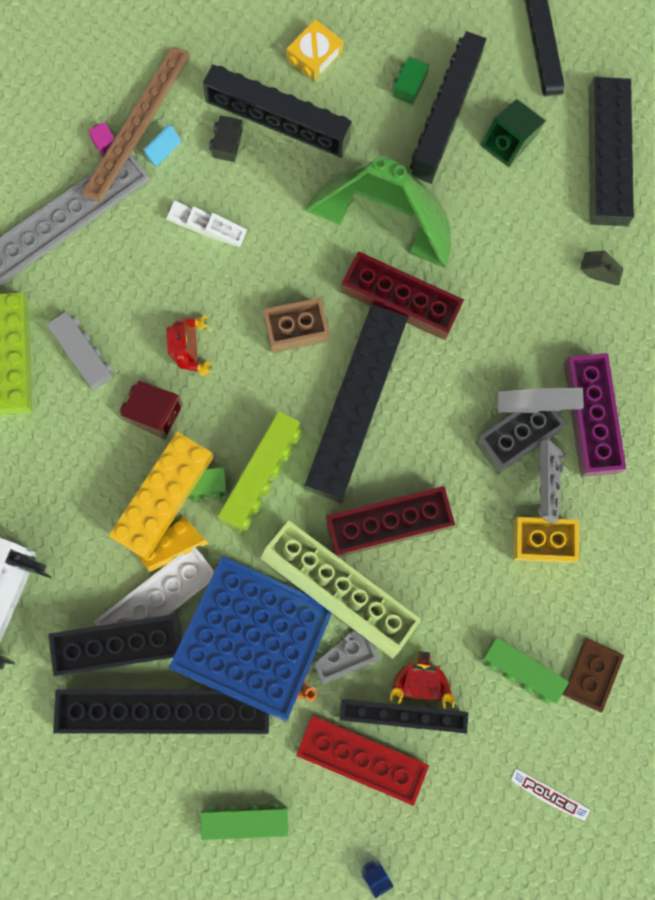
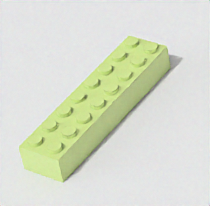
(340, 589)

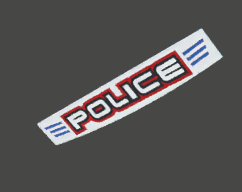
(550, 795)

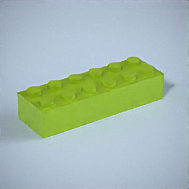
(15, 355)
(260, 472)

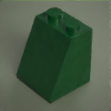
(512, 132)

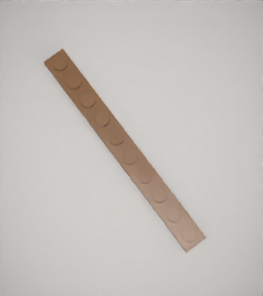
(136, 124)

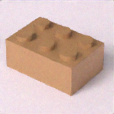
(296, 325)

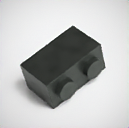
(226, 139)

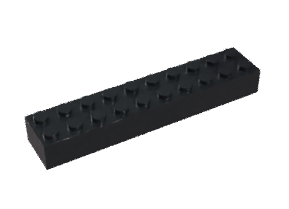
(356, 403)
(155, 713)

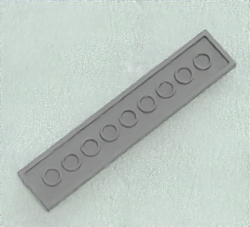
(62, 219)

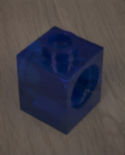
(376, 878)

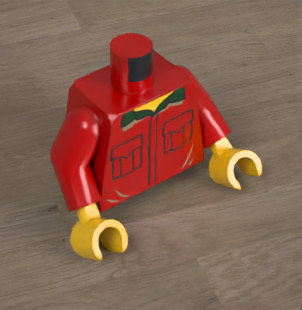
(183, 344)
(422, 682)

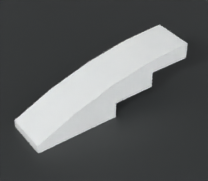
(206, 224)

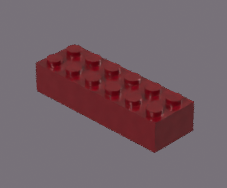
(402, 293)
(390, 521)

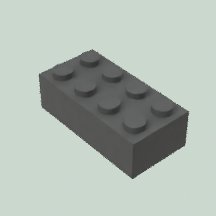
(517, 437)

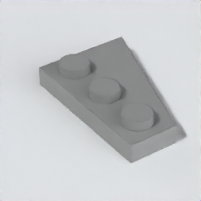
(346, 657)

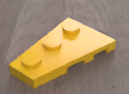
(176, 540)

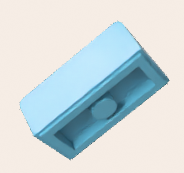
(162, 145)

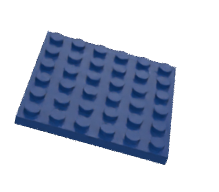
(252, 638)

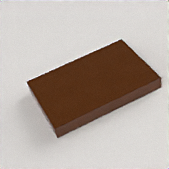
(593, 675)

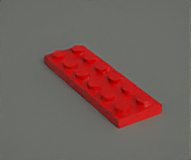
(362, 760)

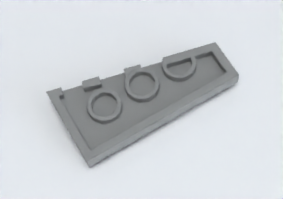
(550, 483)

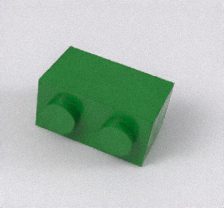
(410, 80)

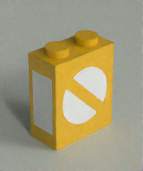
(314, 50)

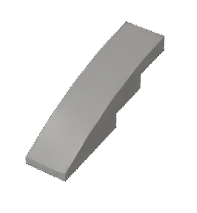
(540, 400)

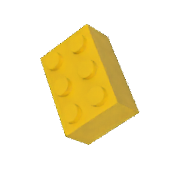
(544, 541)

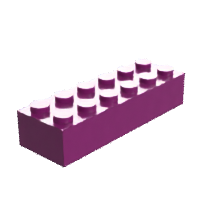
(597, 424)

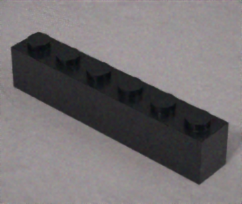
(403, 716)

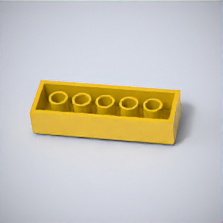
(161, 495)

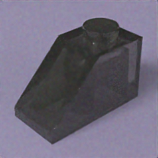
(602, 267)

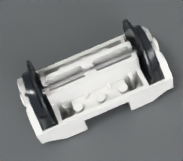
(13, 562)

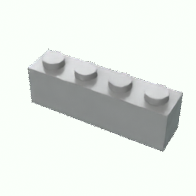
(80, 351)

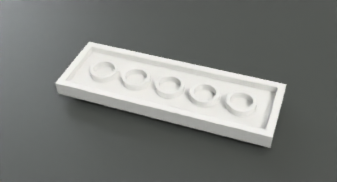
(163, 591)

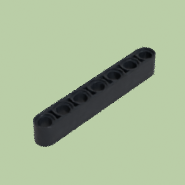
(545, 47)

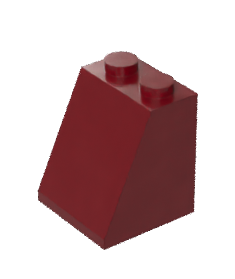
(151, 409)

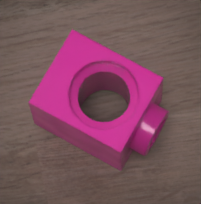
(101, 137)

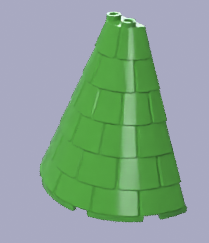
(394, 187)

